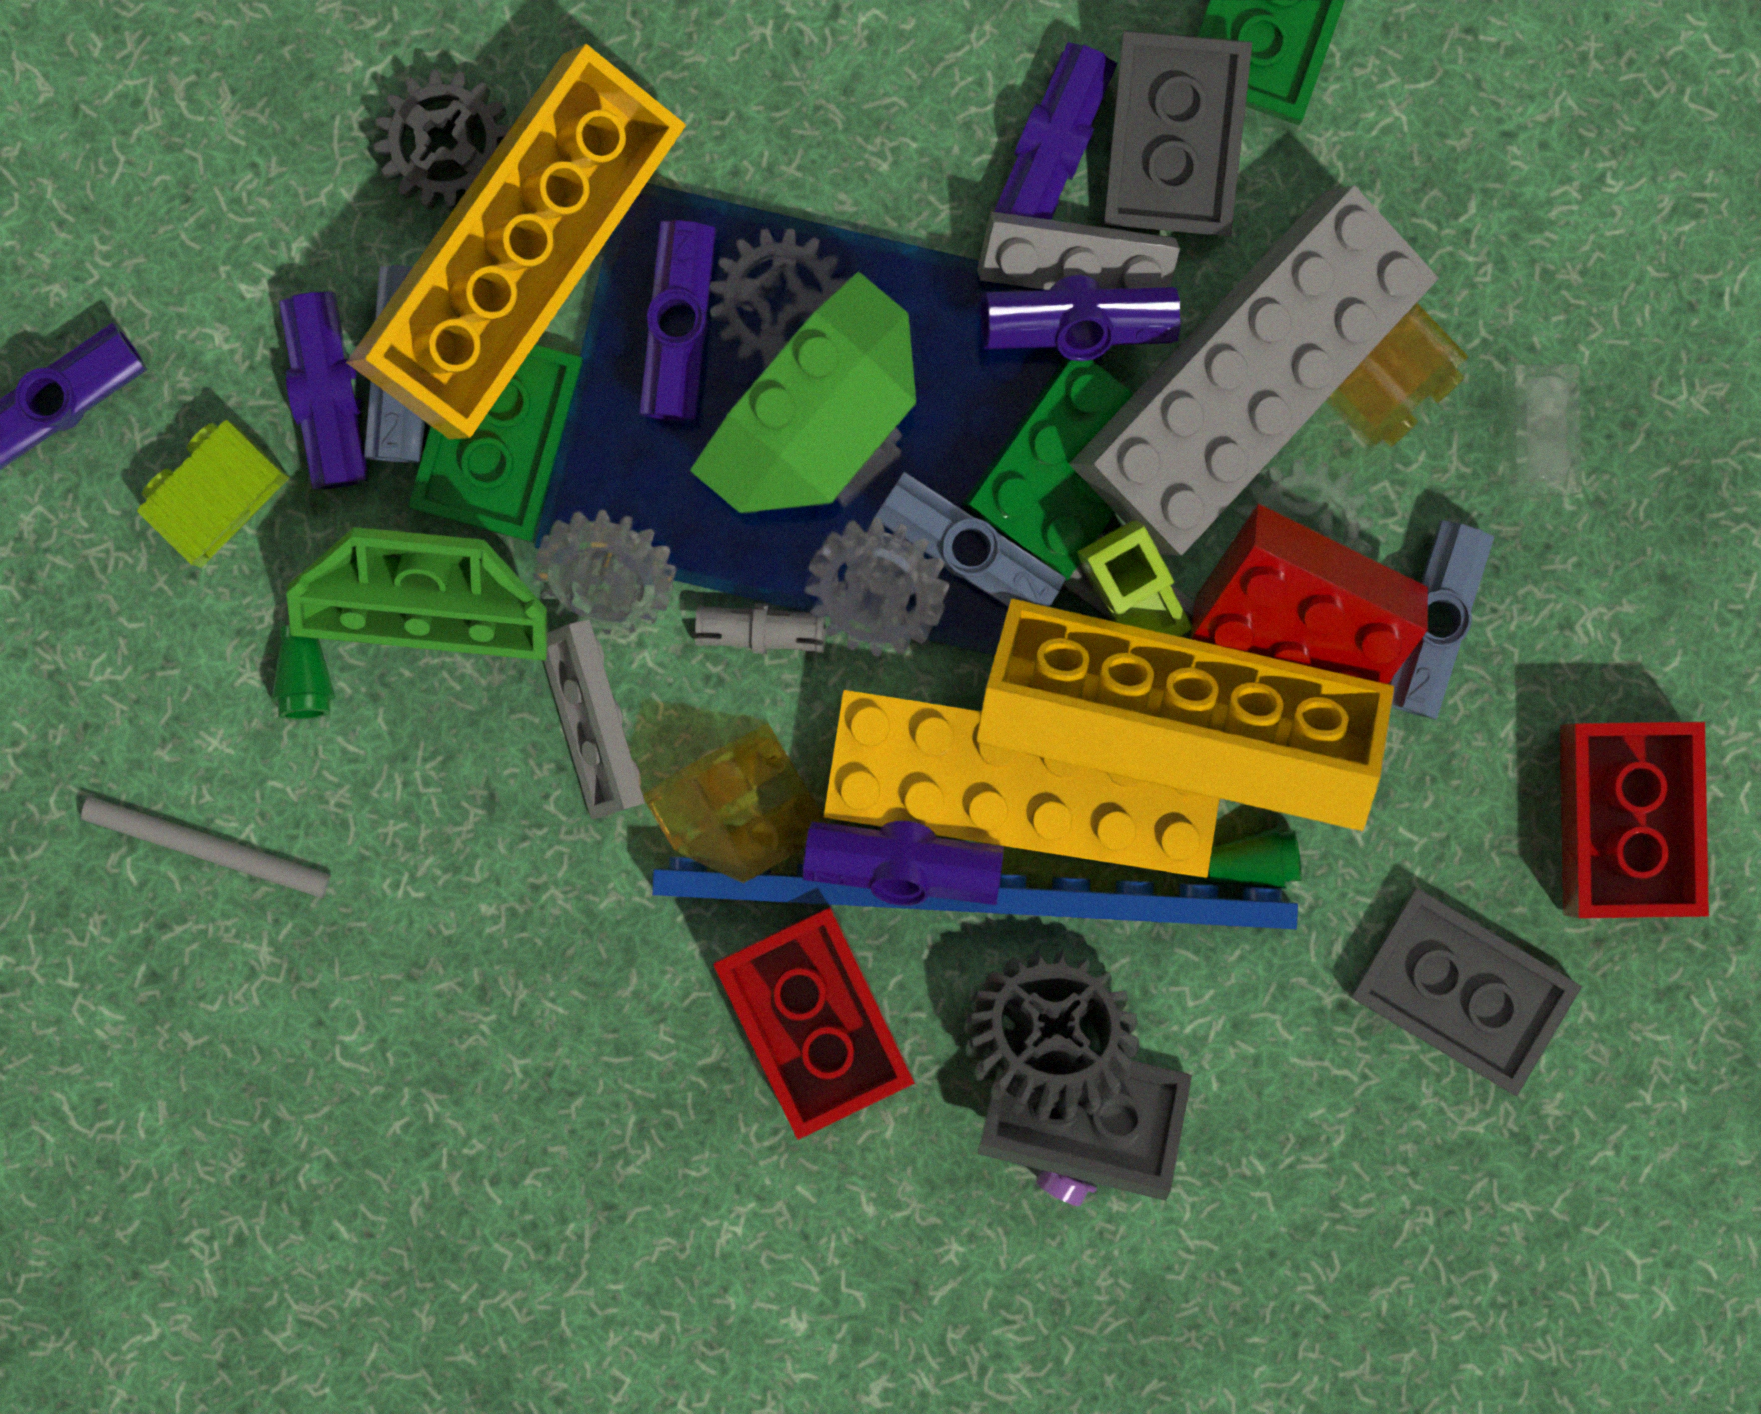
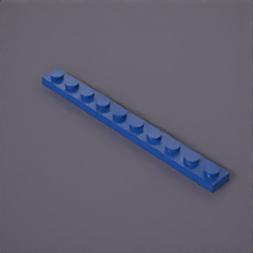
(1067, 897)

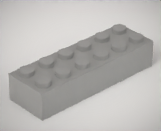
(1255, 370)

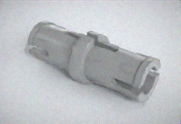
(759, 629)

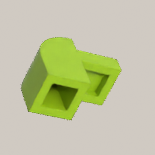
(1134, 580)

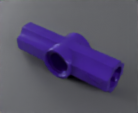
(1057, 133)
(683, 280)
(1079, 318)
(86, 377)
(323, 391)
(903, 863)

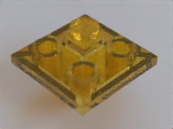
(737, 807)

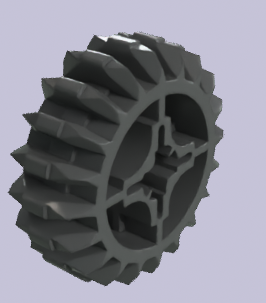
(1020, 998)

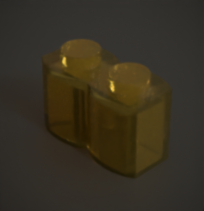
(1396, 376)

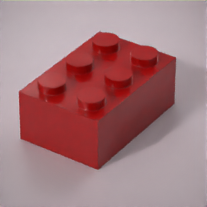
(1309, 602)
(1634, 820)
(814, 1022)

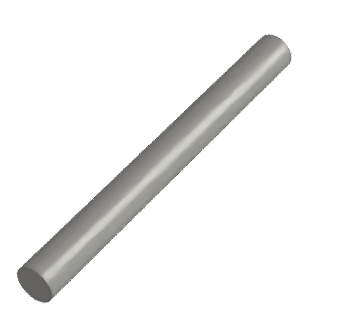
(205, 847)

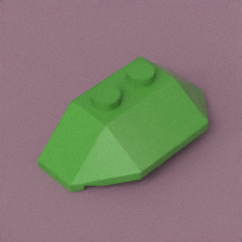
(816, 406)
(418, 595)

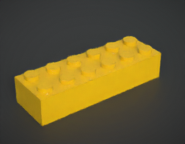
(517, 243)
(1187, 714)
(926, 768)

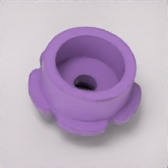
(1065, 1188)

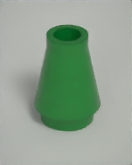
(301, 678)
(1259, 859)

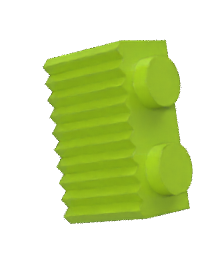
(211, 492)

